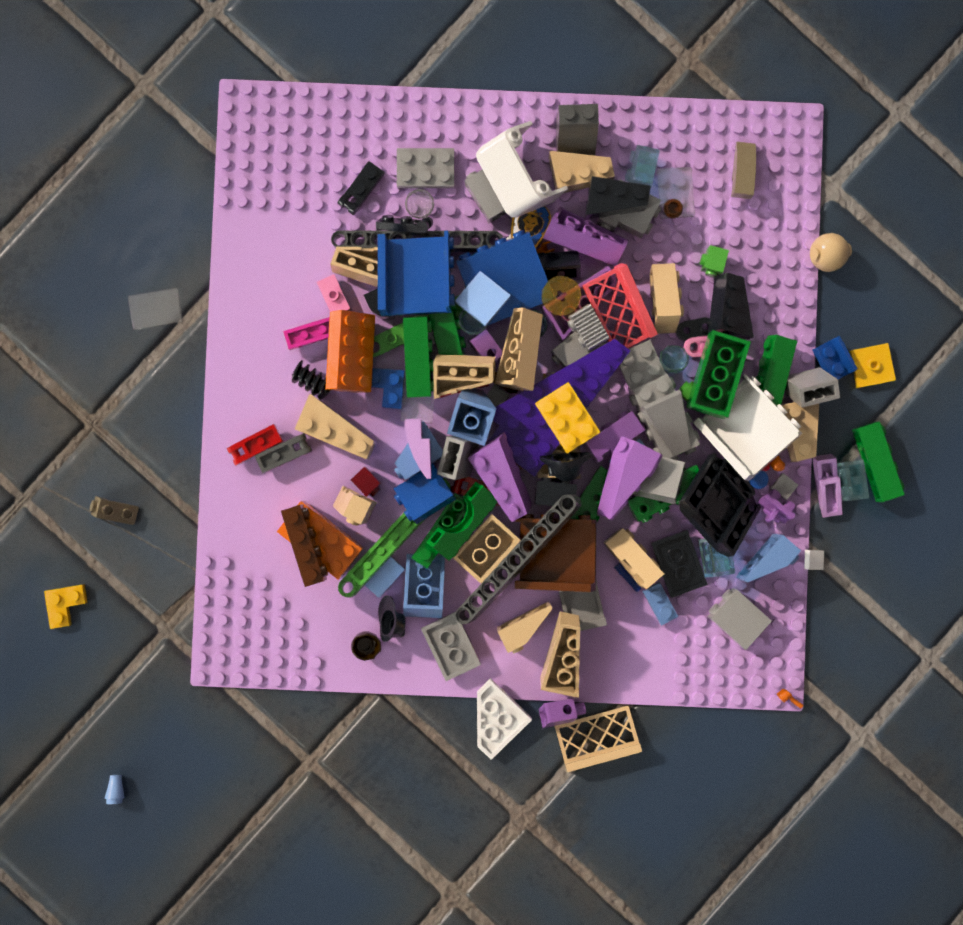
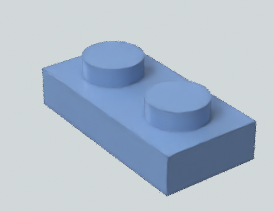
(660, 603)

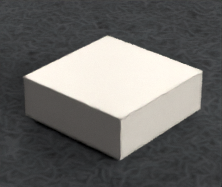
(814, 560)

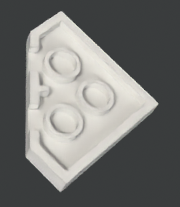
(497, 718)

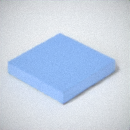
(482, 298)
(385, 577)

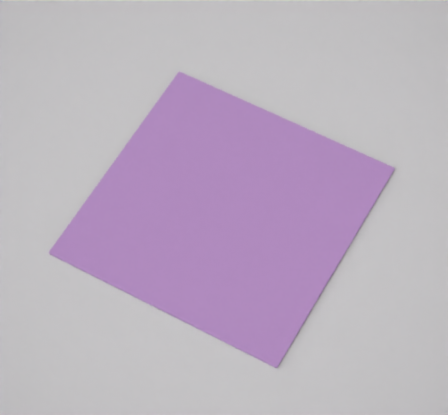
(277, 185)

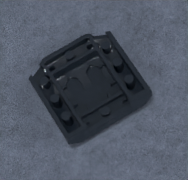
(720, 505)

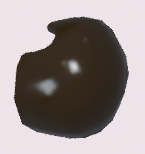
(366, 645)

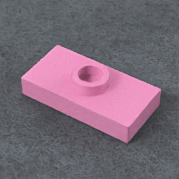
(333, 294)

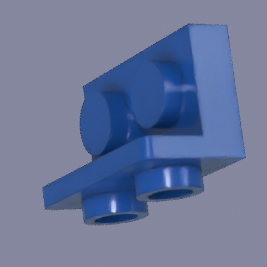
(835, 358)

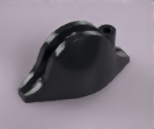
(565, 465)

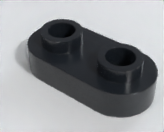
(694, 327)

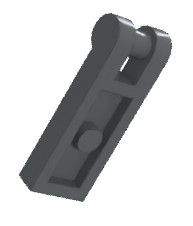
(282, 453)

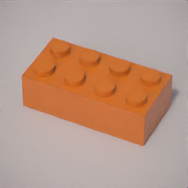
(350, 351)
(336, 546)

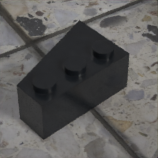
(615, 197)
(730, 307)

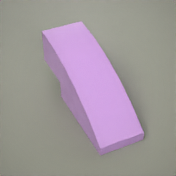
(419, 447)
(827, 485)

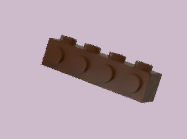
(304, 545)

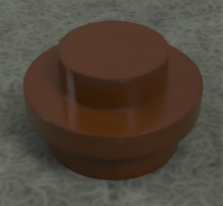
(673, 208)

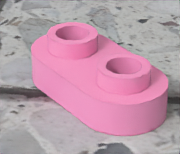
(699, 345)

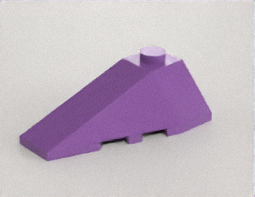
(627, 470)

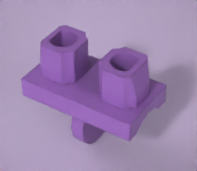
(774, 509)

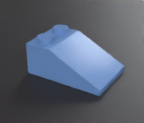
(772, 556)
(424, 588)

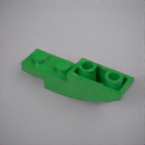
(448, 518)

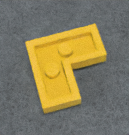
(59, 601)

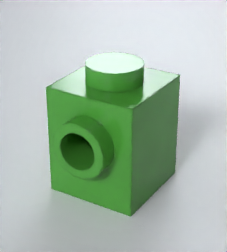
(714, 261)

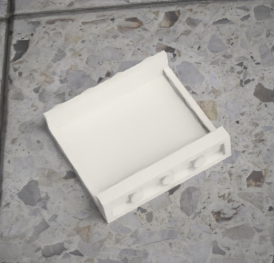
(753, 431)

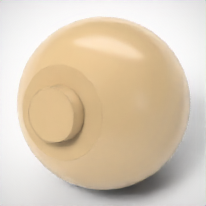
(830, 252)

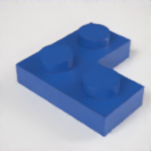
(392, 384)

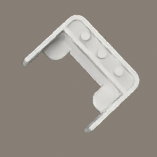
(509, 176)

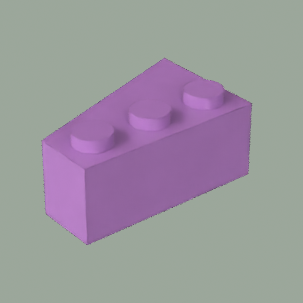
(607, 440)

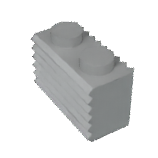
(588, 327)

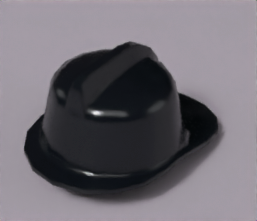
(391, 620)

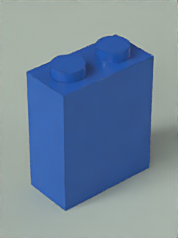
(423, 496)

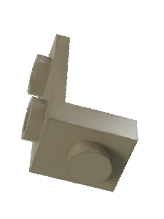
(113, 511)

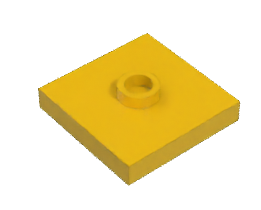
(873, 365)

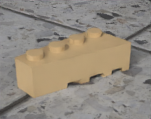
(520, 351)
(328, 426)
(562, 661)

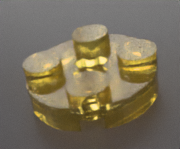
(572, 297)

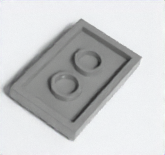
(425, 167)
(450, 646)

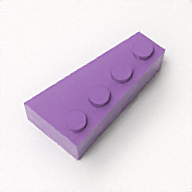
(585, 237)
(559, 323)
(502, 476)

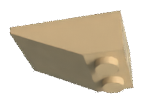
(520, 629)

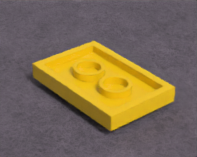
(567, 417)

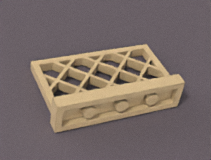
(603, 755)

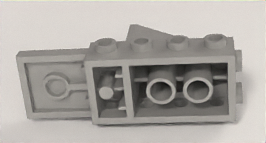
(658, 403)

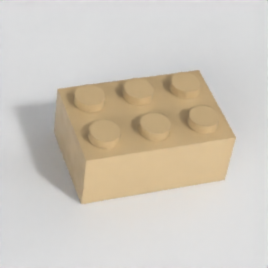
(486, 548)

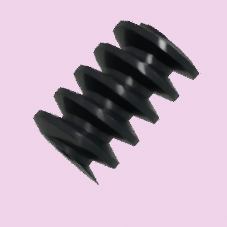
(310, 380)

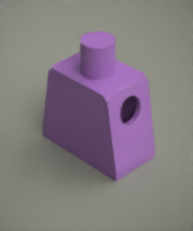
(482, 343)
(553, 715)

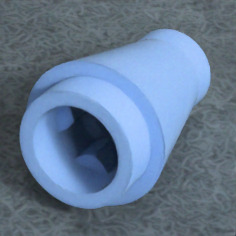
(115, 790)

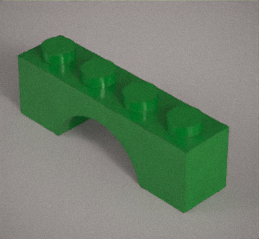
(449, 540)

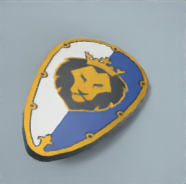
(534, 222)

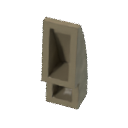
(744, 170)

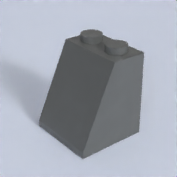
(577, 128)

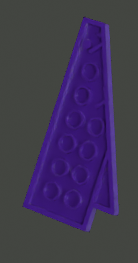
(523, 422)

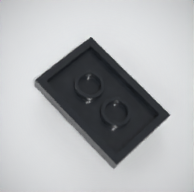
(679, 563)

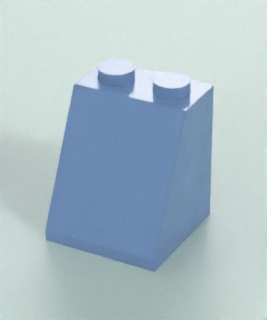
(472, 416)
(406, 463)

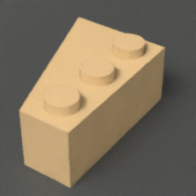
(665, 297)

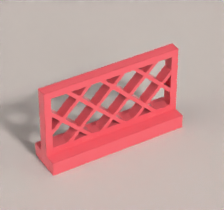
(632, 297)

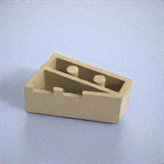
(577, 169)
(356, 264)
(461, 372)
(806, 444)
(354, 506)
(633, 558)

